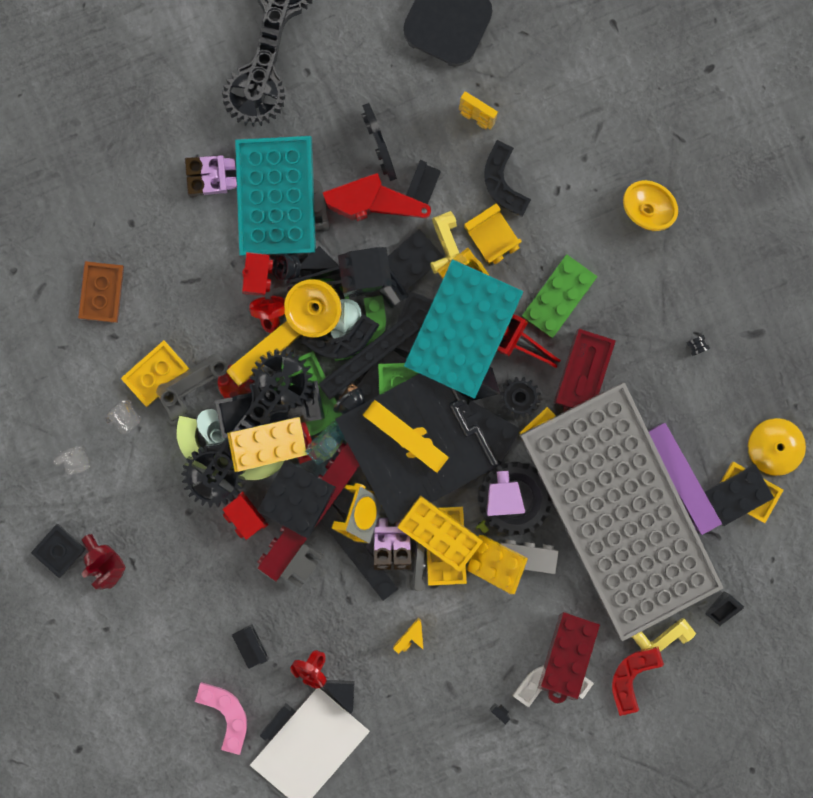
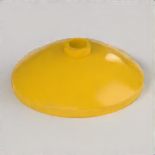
(650, 205)
(301, 312)
(764, 442)

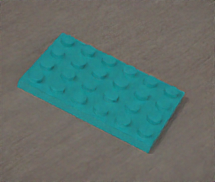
(275, 195)
(463, 328)

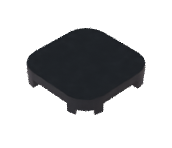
(447, 28)

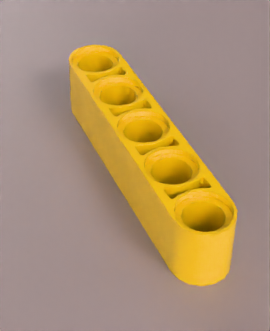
(280, 339)
(405, 436)

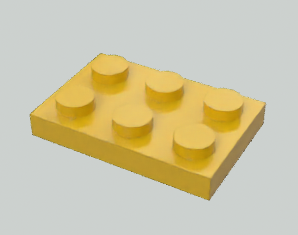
(479, 111)
(154, 369)
(763, 511)
(497, 565)

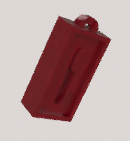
(584, 369)
(568, 657)

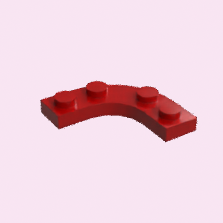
(625, 674)

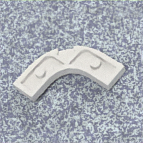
(528, 688)

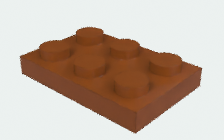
(101, 292)

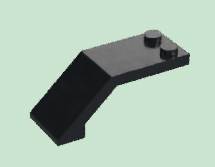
(232, 409)

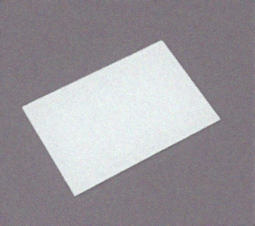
(310, 747)

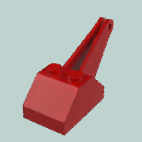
(368, 196)
(512, 335)

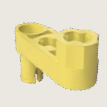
(442, 225)
(679, 630)

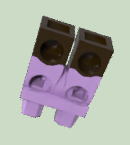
(208, 175)
(387, 539)

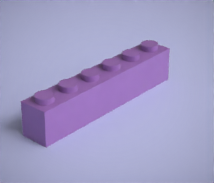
(690, 491)

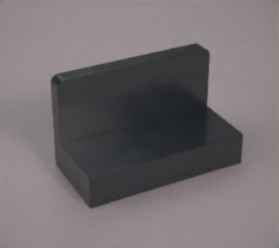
(423, 182)
(394, 294)
(250, 646)
(277, 722)

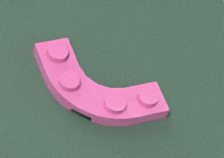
(231, 709)

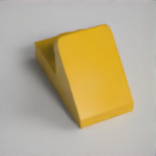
(415, 633)

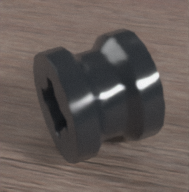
(698, 345)

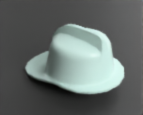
(349, 316)
(209, 426)

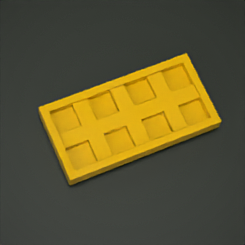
(266, 444)
(440, 533)
(438, 570)

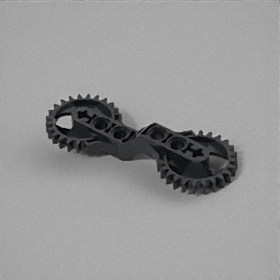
(267, 50)
(251, 419)

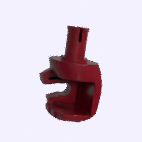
(102, 563)

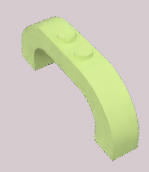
(188, 442)

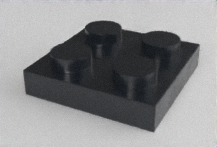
(58, 551)

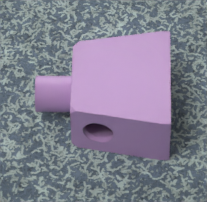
(504, 496)

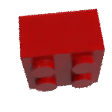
(257, 269)
(244, 516)

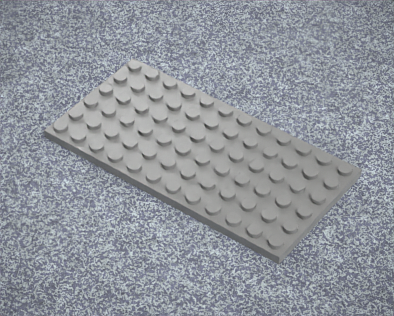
(622, 511)

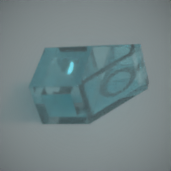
(326, 443)

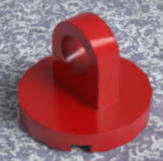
(267, 311)
(310, 669)

